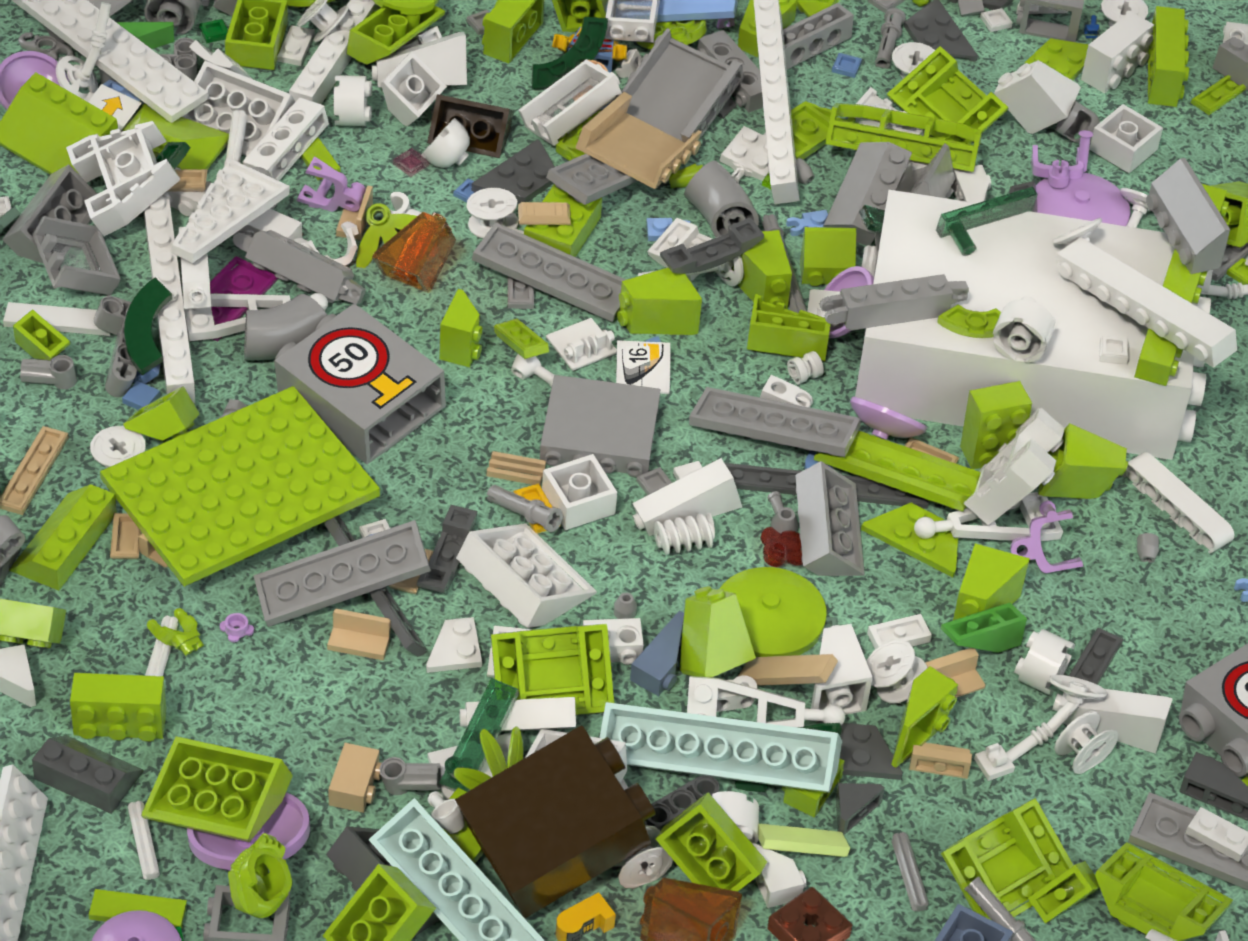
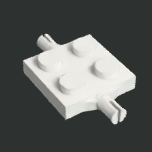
(747, 155)

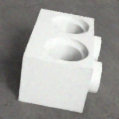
(624, 638)

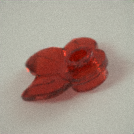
(781, 547)

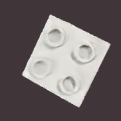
(582, 343)

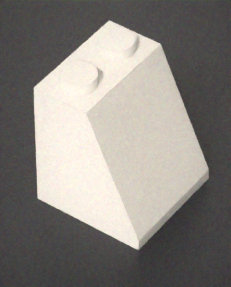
(1037, 95)
(851, 677)

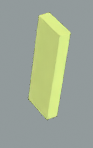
(803, 840)

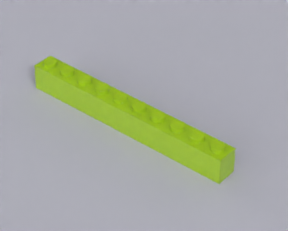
(1158, 353)

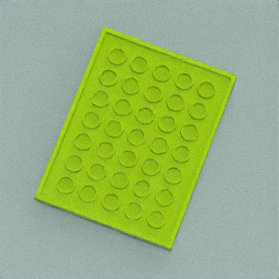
(239, 485)

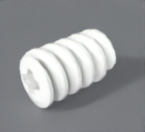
(684, 532)

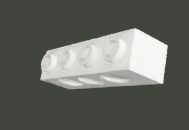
(289, 138)

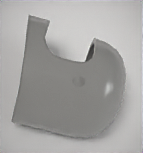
(1079, 119)

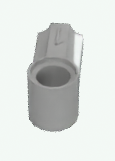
(58, 371)
(409, 776)

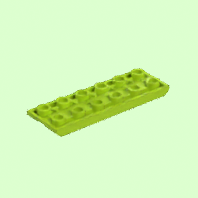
(906, 470)

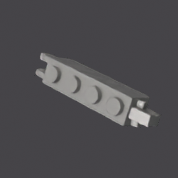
(300, 265)
(893, 302)

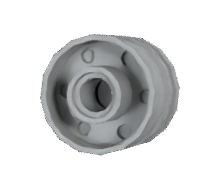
(180, 12)

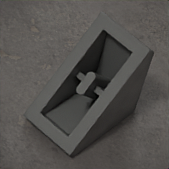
(855, 802)

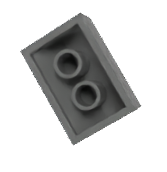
(84, 772)

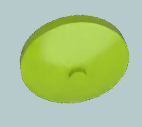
(779, 610)

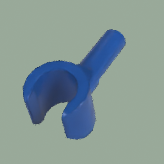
(1091, 28)

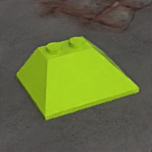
(945, 93)
(204, 141)
(557, 664)
(1011, 856)
(1155, 900)

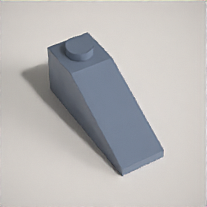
(658, 662)

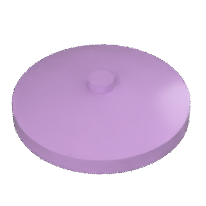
(1085, 200)
(288, 824)

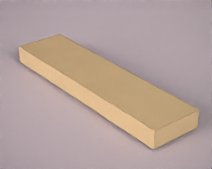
(32, 470)
(790, 669)

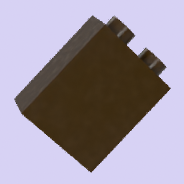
(557, 819)

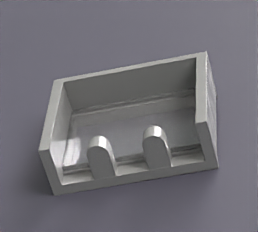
(76, 256)

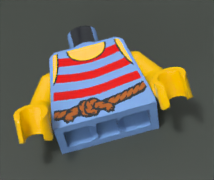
(609, 50)

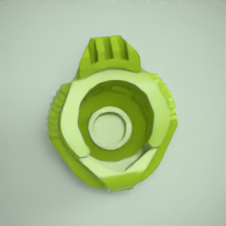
(252, 885)

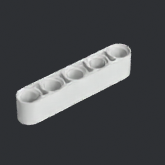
(1179, 501)

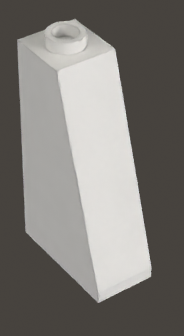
(442, 56)
(196, 282)
(701, 492)
(532, 714)
(1134, 716)

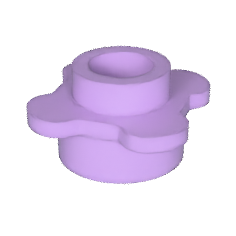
(236, 620)

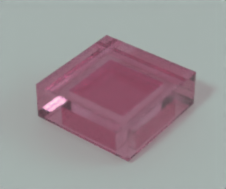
(410, 162)

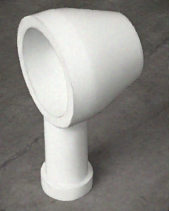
(527, 367)
(446, 813)

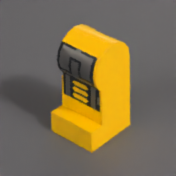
(584, 918)

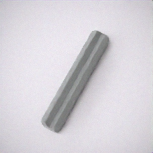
(910, 872)

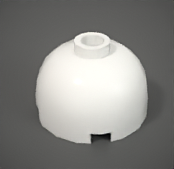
(448, 146)

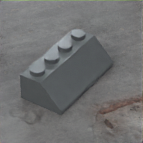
(357, 858)

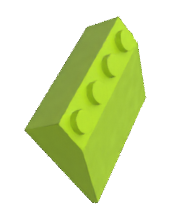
(47, 121)
(217, 789)

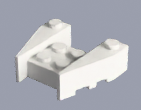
(129, 172)
(1017, 467)

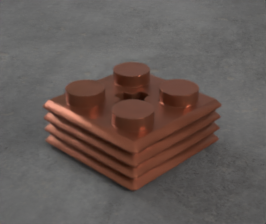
(809, 909)

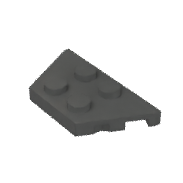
(936, 28)
(521, 174)
(866, 752)

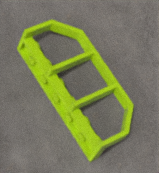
(923, 148)

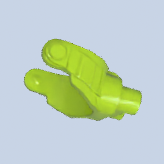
(185, 641)

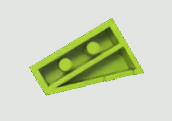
(747, 32)
(786, 331)

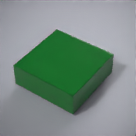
(213, 30)

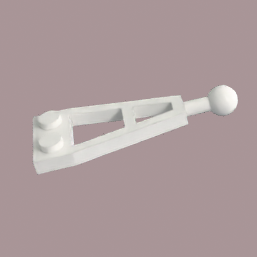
(201, 323)
(1029, 506)
(704, 694)

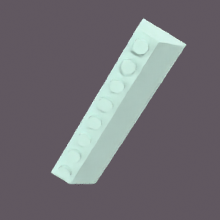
(724, 747)
(449, 879)

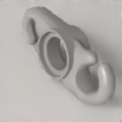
(39, 41)

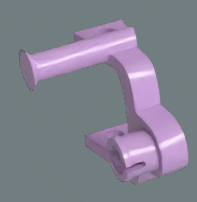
(1058, 175)
(344, 196)
(1033, 543)

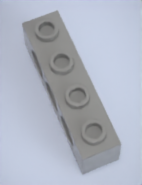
(817, 34)
(724, 49)

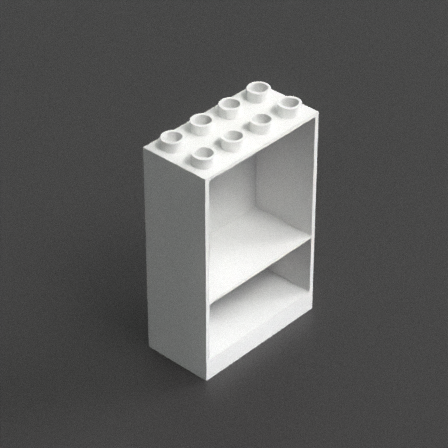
(930, 370)

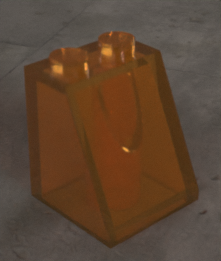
(417, 251)
(689, 912)

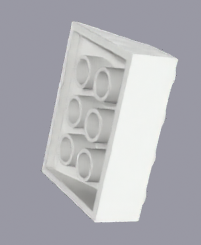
(233, 92)
(521, 575)

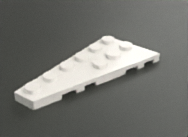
(226, 207)

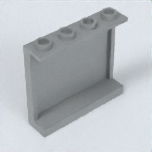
(680, 88)
(601, 420)

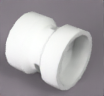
(803, 368)

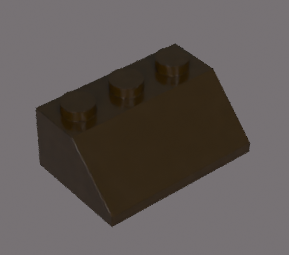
(485, 123)

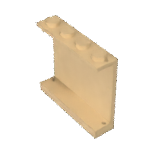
(634, 144)

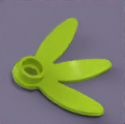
(384, 228)
(471, 778)

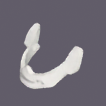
(350, 230)

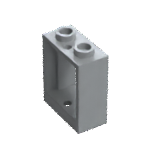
(1049, 29)
(223, 897)

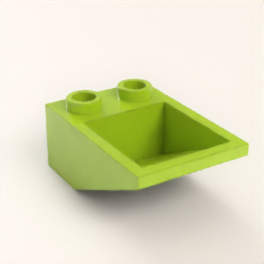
(925, 712)

